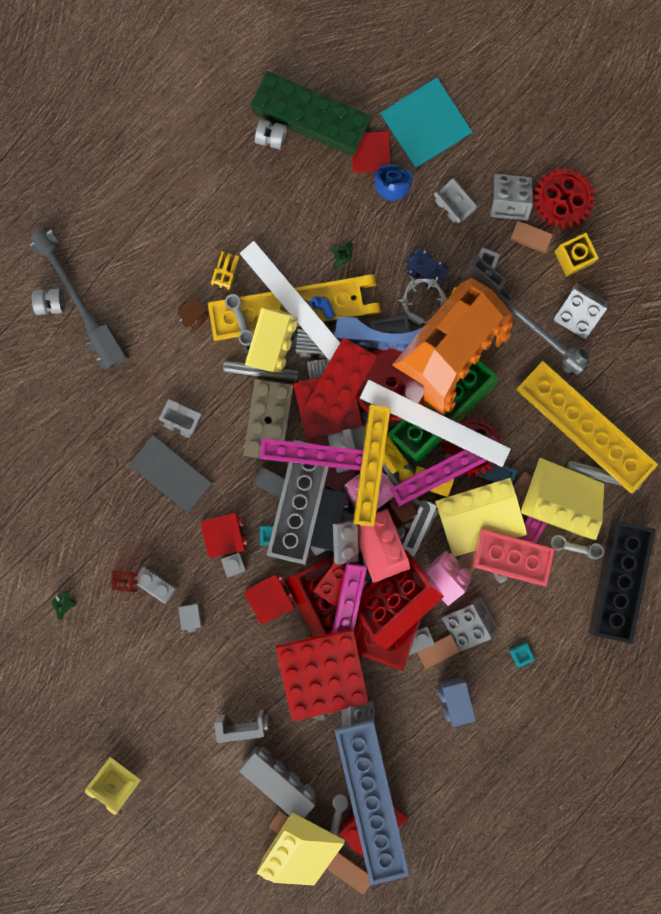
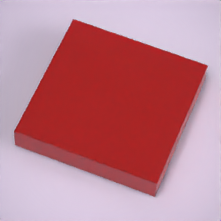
(372, 153)

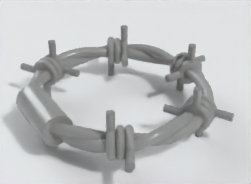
(405, 302)

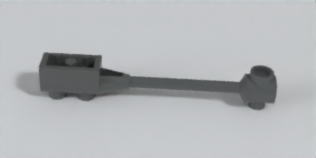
(100, 337)
(573, 359)

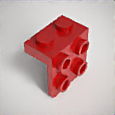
(224, 535)
(331, 583)
(270, 598)

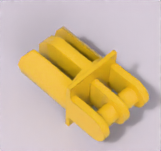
(225, 271)

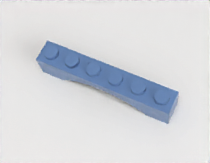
(366, 337)

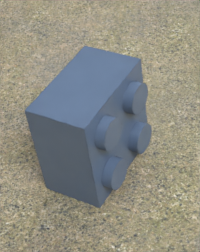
(457, 701)

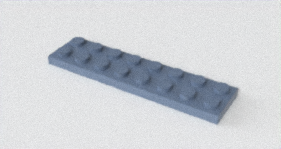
(371, 802)

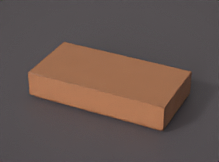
(531, 237)
(440, 651)

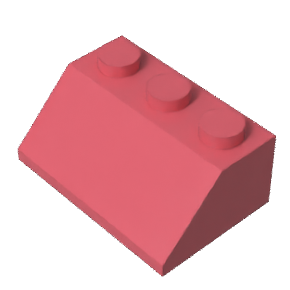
(382, 548)

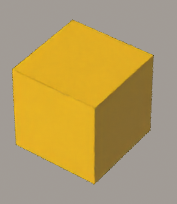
(576, 254)

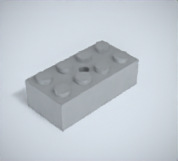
(278, 782)

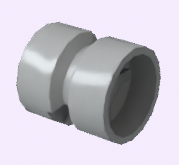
(277, 135)
(42, 299)

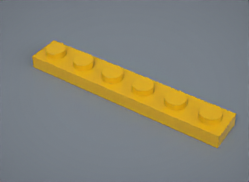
(371, 465)

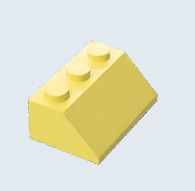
(271, 340)

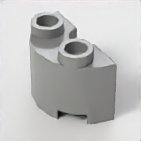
(180, 417)

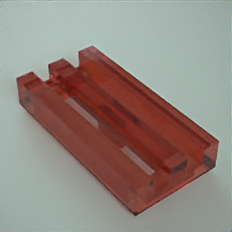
(131, 581)

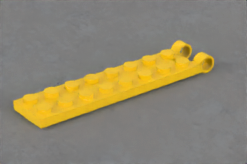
(339, 293)

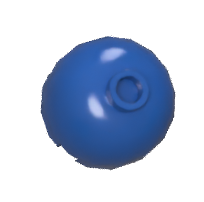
(392, 182)

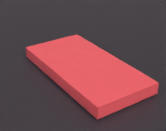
(513, 557)

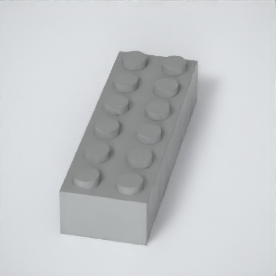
(297, 511)

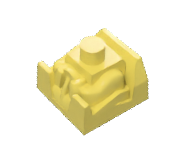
(112, 785)

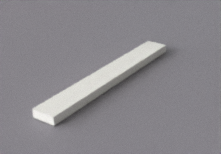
(290, 299)
(435, 423)

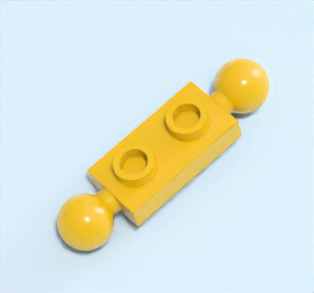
(395, 461)

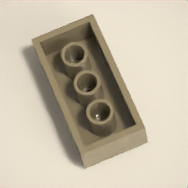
(272, 401)

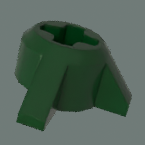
(340, 254)
(62, 604)

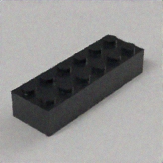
(622, 581)

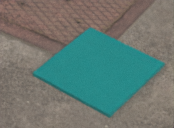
(426, 122)

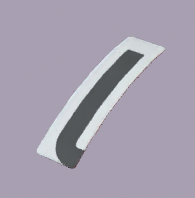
(419, 527)

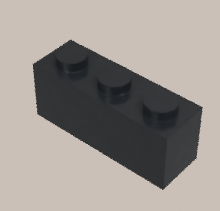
(329, 513)

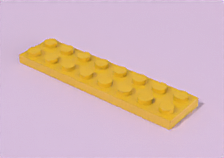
(587, 427)

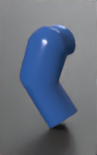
(324, 305)

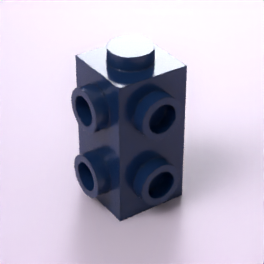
(424, 267)

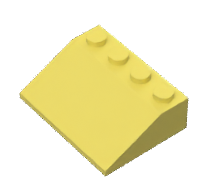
(565, 499)
(487, 508)
(299, 853)

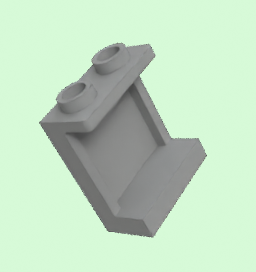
(243, 731)

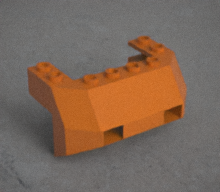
(468, 325)

